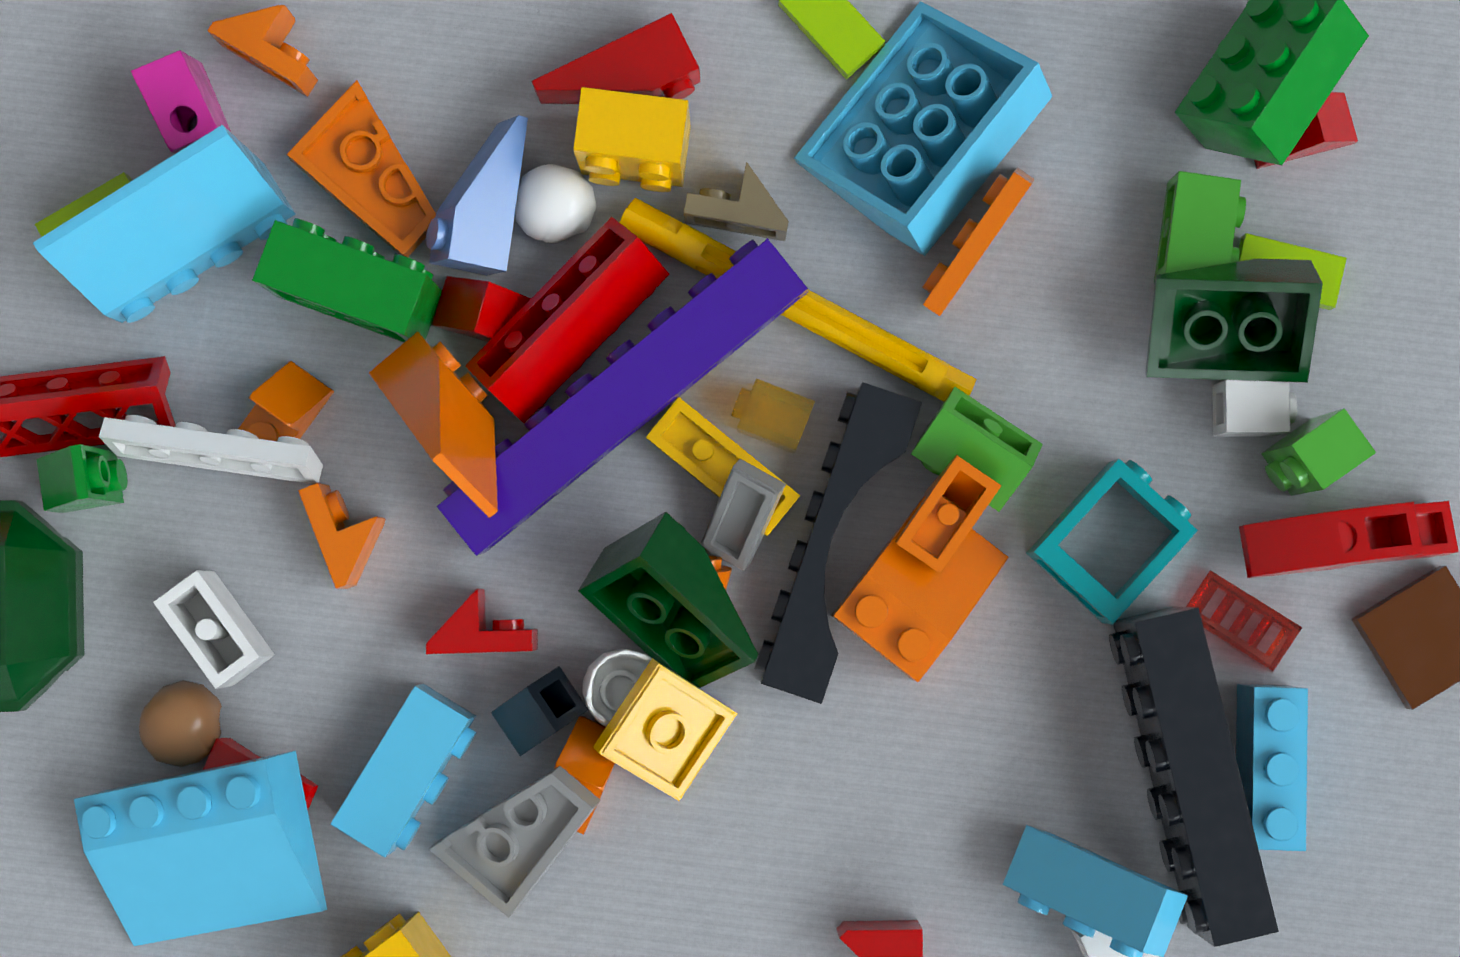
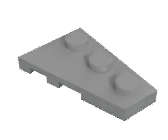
(518, 839)

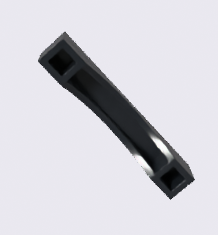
(803, 648)

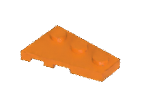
(363, 171)
(975, 239)

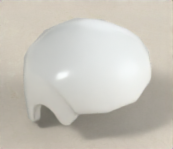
(554, 203)
(611, 680)

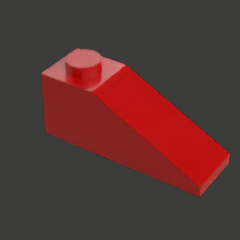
(644, 62)

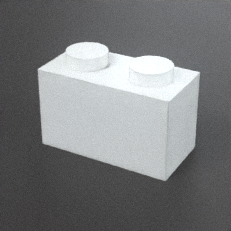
(214, 628)

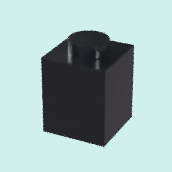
(539, 711)

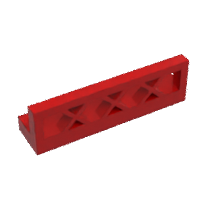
(77, 390)

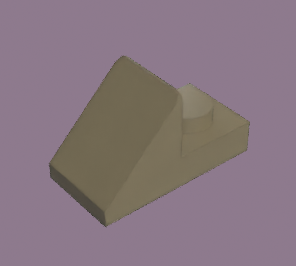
(753, 214)

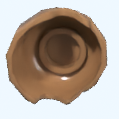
(180, 723)

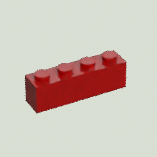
(568, 319)

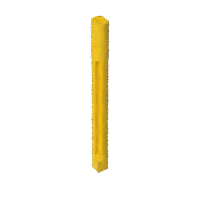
(811, 311)

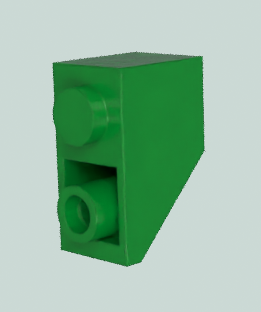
(81, 479)

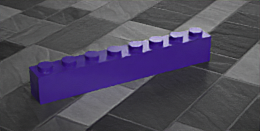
(628, 392)

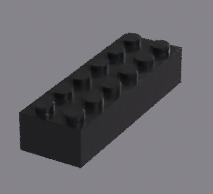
(1193, 774)

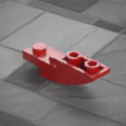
(1348, 538)

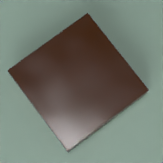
(1417, 636)

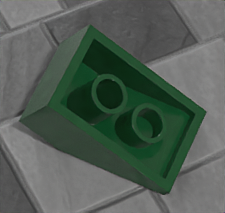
(1235, 321)
(670, 602)

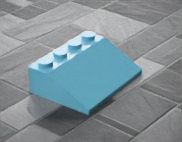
(925, 125)
(167, 227)
(204, 849)

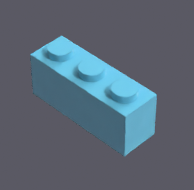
(1274, 762)
(405, 771)
(1094, 893)

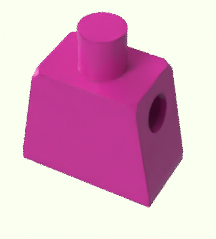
(176, 92)

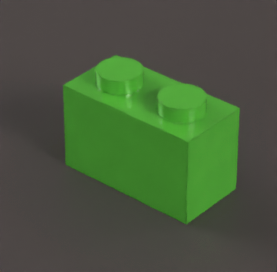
(1199, 222)
(982, 440)
(1317, 453)

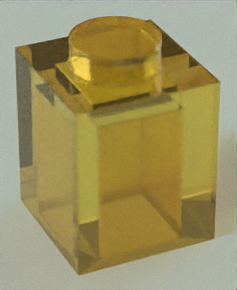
(772, 415)

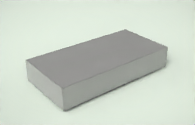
(742, 514)

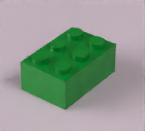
(1271, 77)
(348, 280)

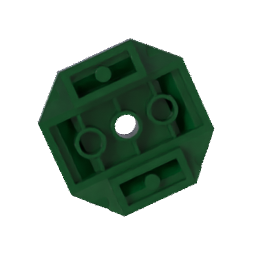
(37, 605)

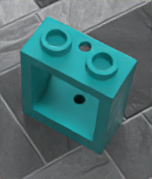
(1075, 578)

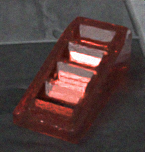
(1251, 605)

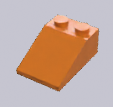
(444, 415)
(910, 608)

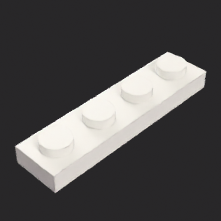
(196, 447)

